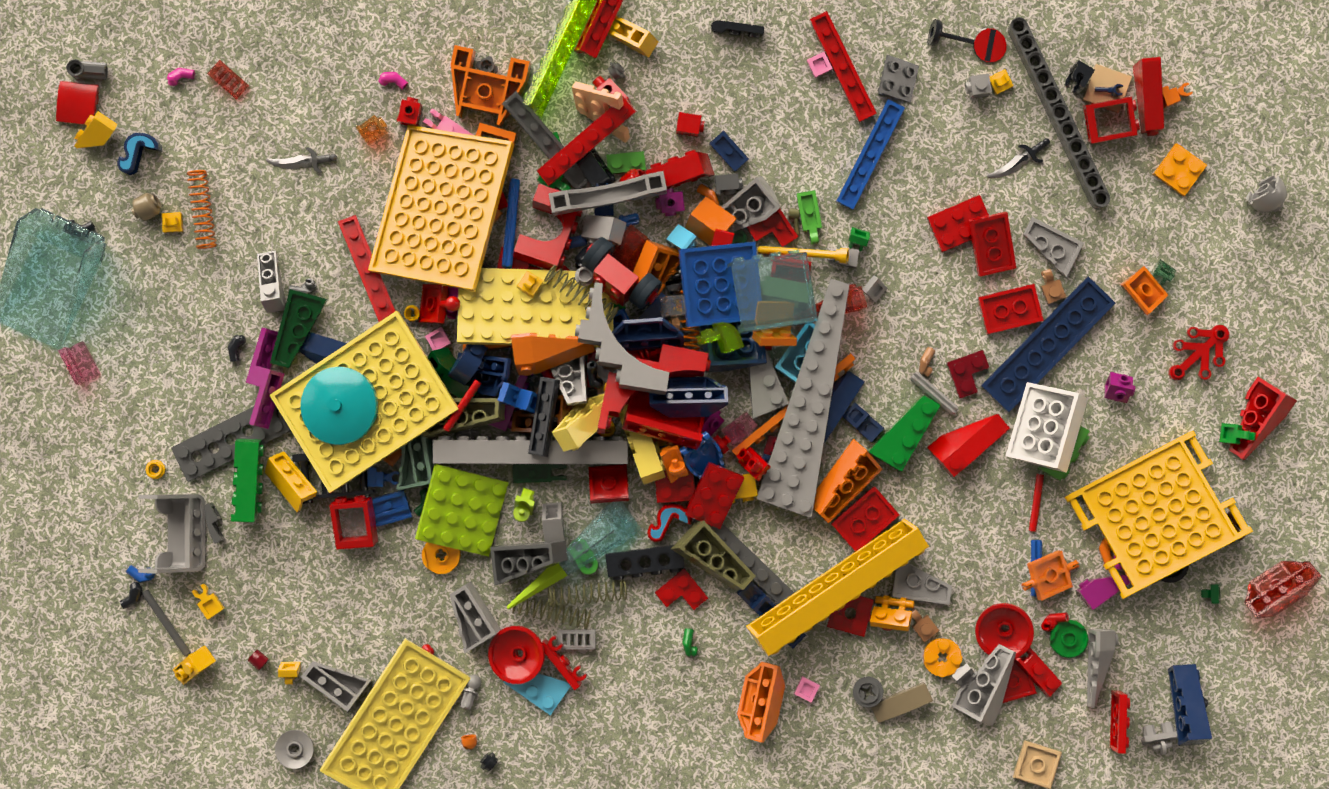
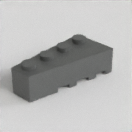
(523, 559)

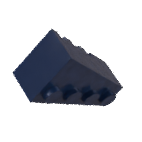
(1188, 705)

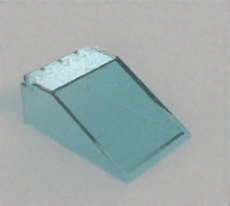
(48, 275)

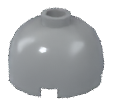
(1269, 195)

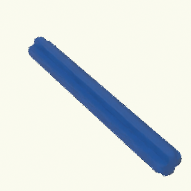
(510, 227)

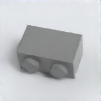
(603, 226)

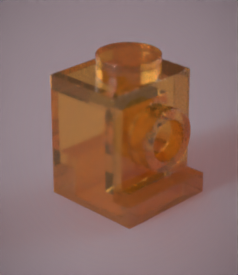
(372, 136)

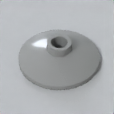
(285, 753)

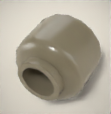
(146, 206)

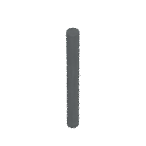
(166, 623)

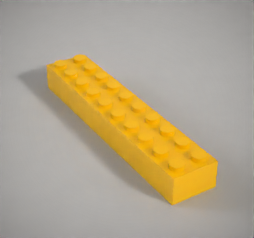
(837, 587)

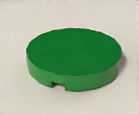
(1063, 639)

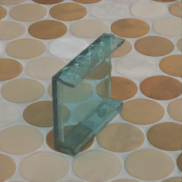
(773, 291)

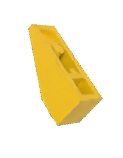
(633, 36)

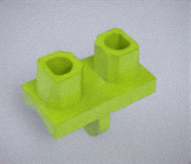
(524, 505)

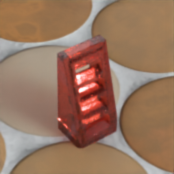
(215, 69)

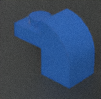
(518, 397)

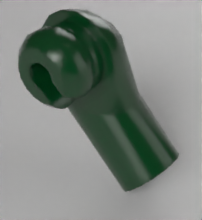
(418, 510)

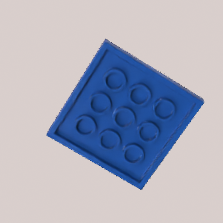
(710, 282)

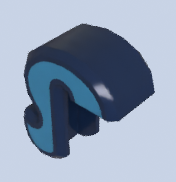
(133, 149)

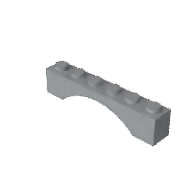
(588, 198)

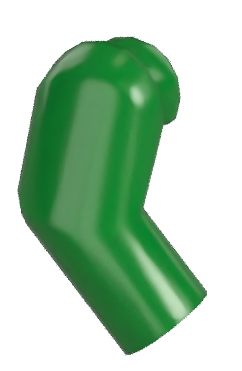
(687, 643)

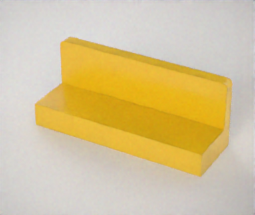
(289, 480)

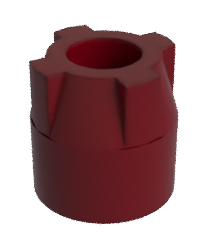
(258, 660)

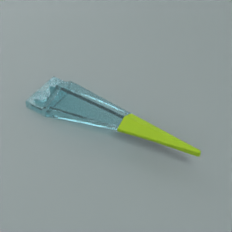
(602, 535)

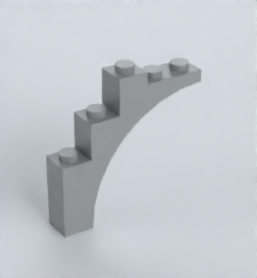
(633, 373)

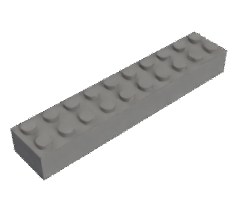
(516, 451)

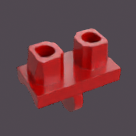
(753, 463)

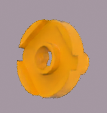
(437, 565)
(931, 657)

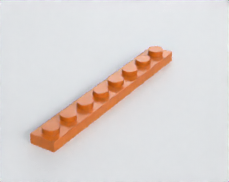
(772, 424)

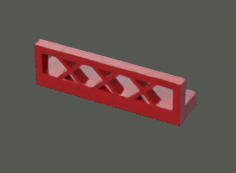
(597, 27)

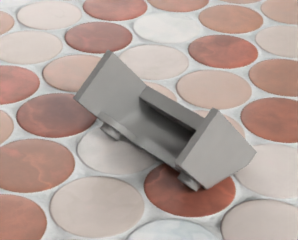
(185, 533)

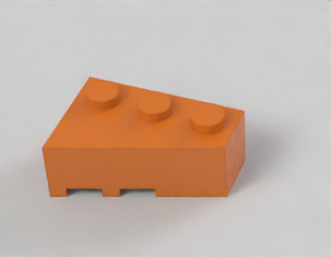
(658, 261)

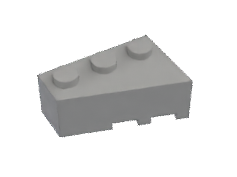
(765, 389)
(336, 684)

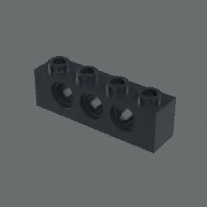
(614, 560)

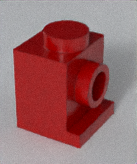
(412, 118)

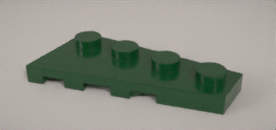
(296, 323)

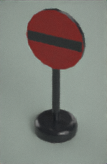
(988, 44)

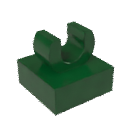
(1213, 593)

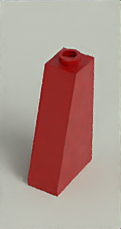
(1149, 95)

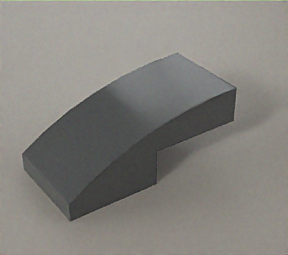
(212, 516)

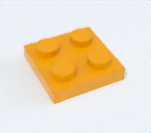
(1179, 169)

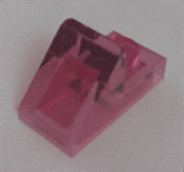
(739, 428)

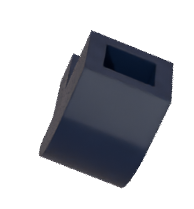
(467, 363)

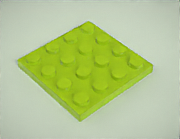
(461, 510)

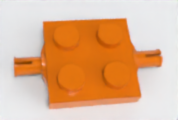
(1050, 575)

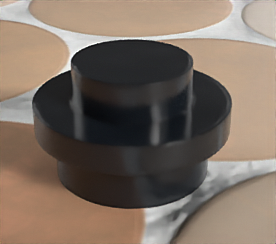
(488, 761)

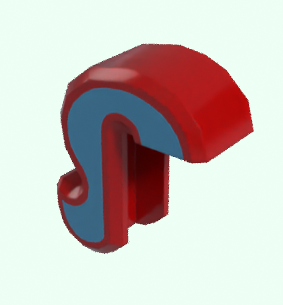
(664, 518)

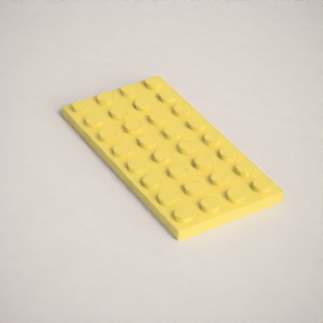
(502, 310)
(396, 720)

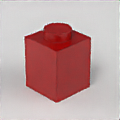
(689, 124)

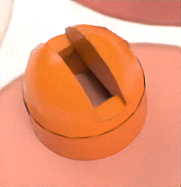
(469, 741)

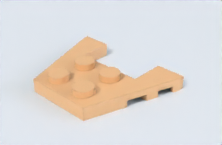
(595, 103)

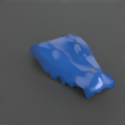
(698, 459)

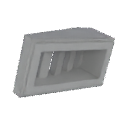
(592, 638)

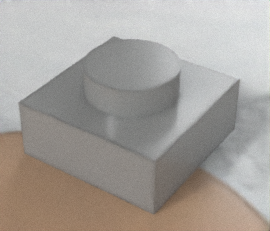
(874, 288)
(963, 675)

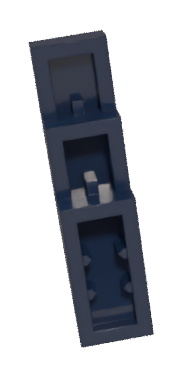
(761, 604)

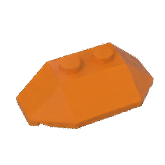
(761, 701)

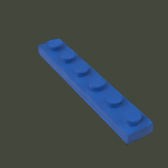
(870, 154)

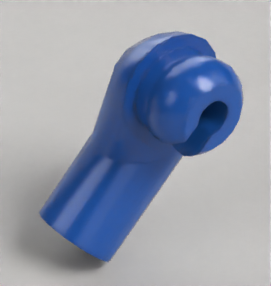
(139, 577)

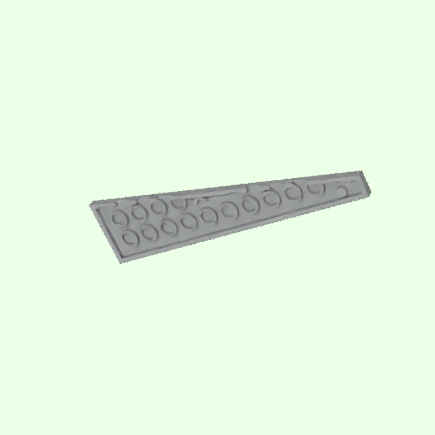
(800, 442)

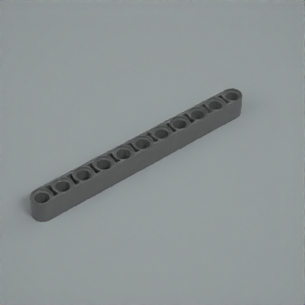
(1058, 103)

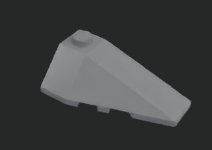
(752, 204)
(1100, 653)
(986, 690)

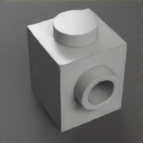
(978, 86)

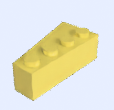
(645, 454)

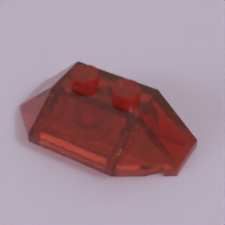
(1280, 587)

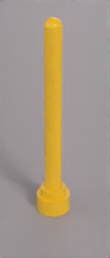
(839, 255)

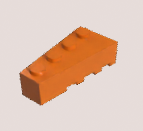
(845, 480)

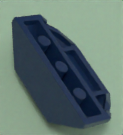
(647, 334)
(492, 374)
(690, 397)

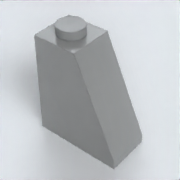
(553, 522)

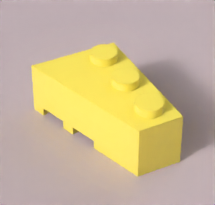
(579, 424)

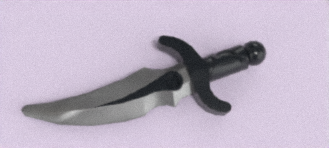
(1021, 159)

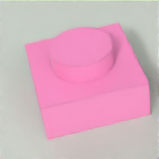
(819, 64)
(438, 339)
(806, 689)

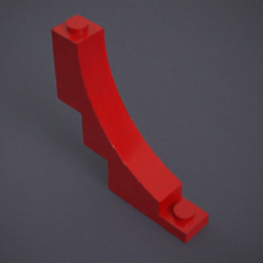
(672, 359)

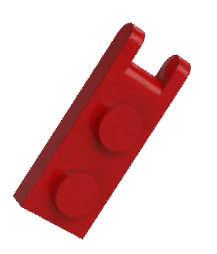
(1039, 673)

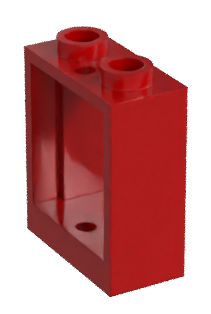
(1091, 121)

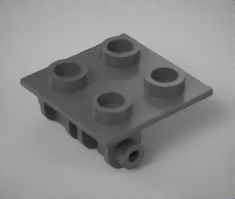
(898, 78)

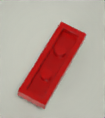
(562, 663)

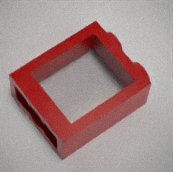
(353, 522)

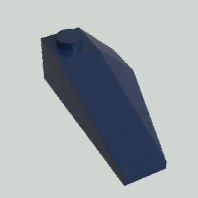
(319, 347)
(843, 394)

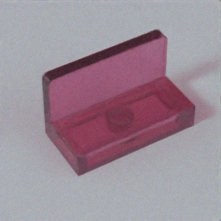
(79, 363)

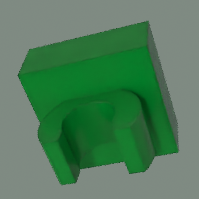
(859, 237)

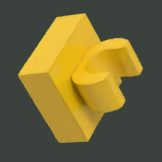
(1000, 82)
(172, 222)
(530, 284)
(289, 671)

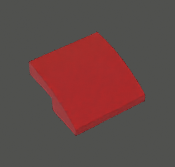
(76, 102)

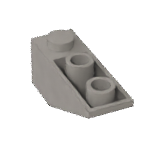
(270, 282)

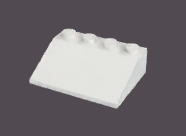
(1047, 427)

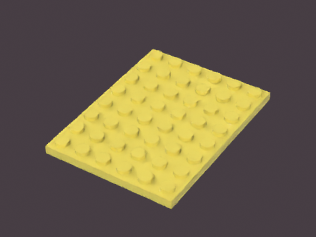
(407, 394)

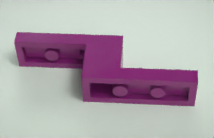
(266, 379)

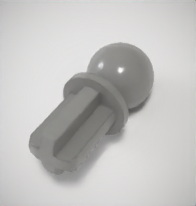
(469, 693)

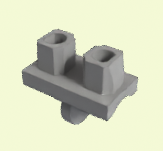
(1168, 733)

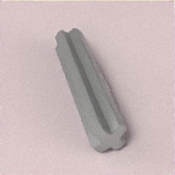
(934, 393)

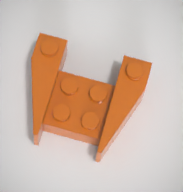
(483, 89)

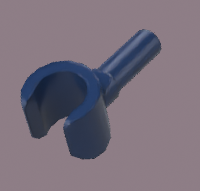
(1112, 90)

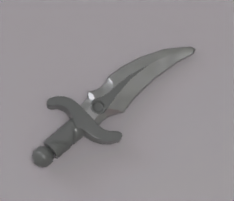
(303, 161)

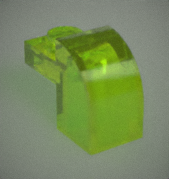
(725, 334)

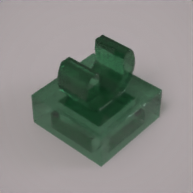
(1165, 271)

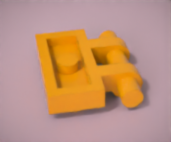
(892, 618)

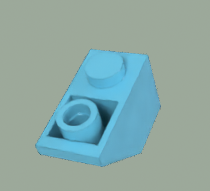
(681, 238)

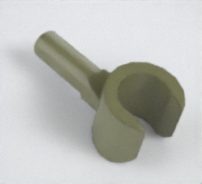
(794, 214)

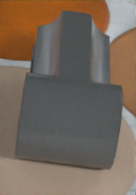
(89, 70)

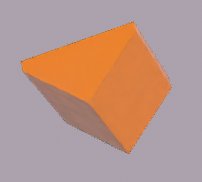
(707, 218)
(1144, 290)

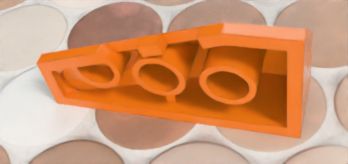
(539, 354)

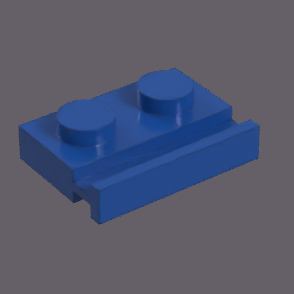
(391, 508)

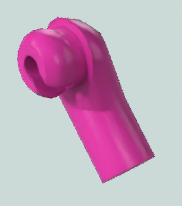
(179, 73)
(392, 77)

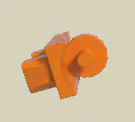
(673, 462)

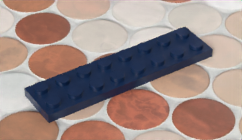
(1048, 343)

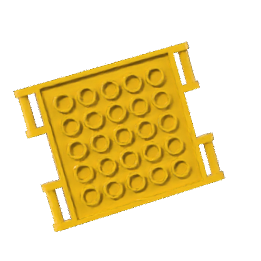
(1158, 514)

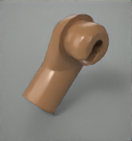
(925, 360)

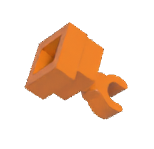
(1172, 96)

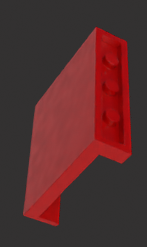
(650, 422)

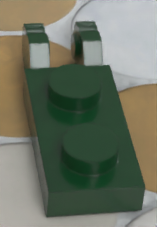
(536, 473)

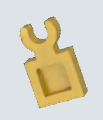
(209, 604)

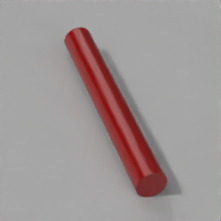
(462, 405)
(1036, 502)

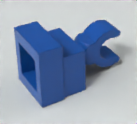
(377, 479)

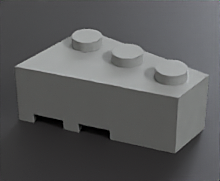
(473, 617)

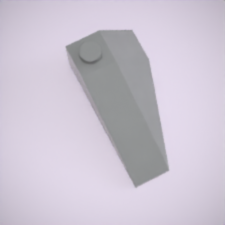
(572, 380)

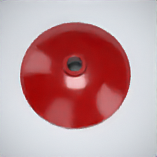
(990, 631)
(505, 658)

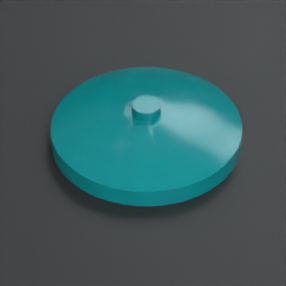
(339, 405)

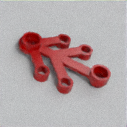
(1202, 351)

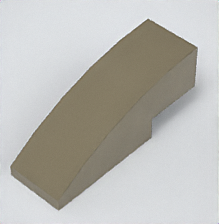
(902, 702)

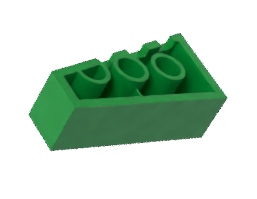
(904, 435)
(247, 480)

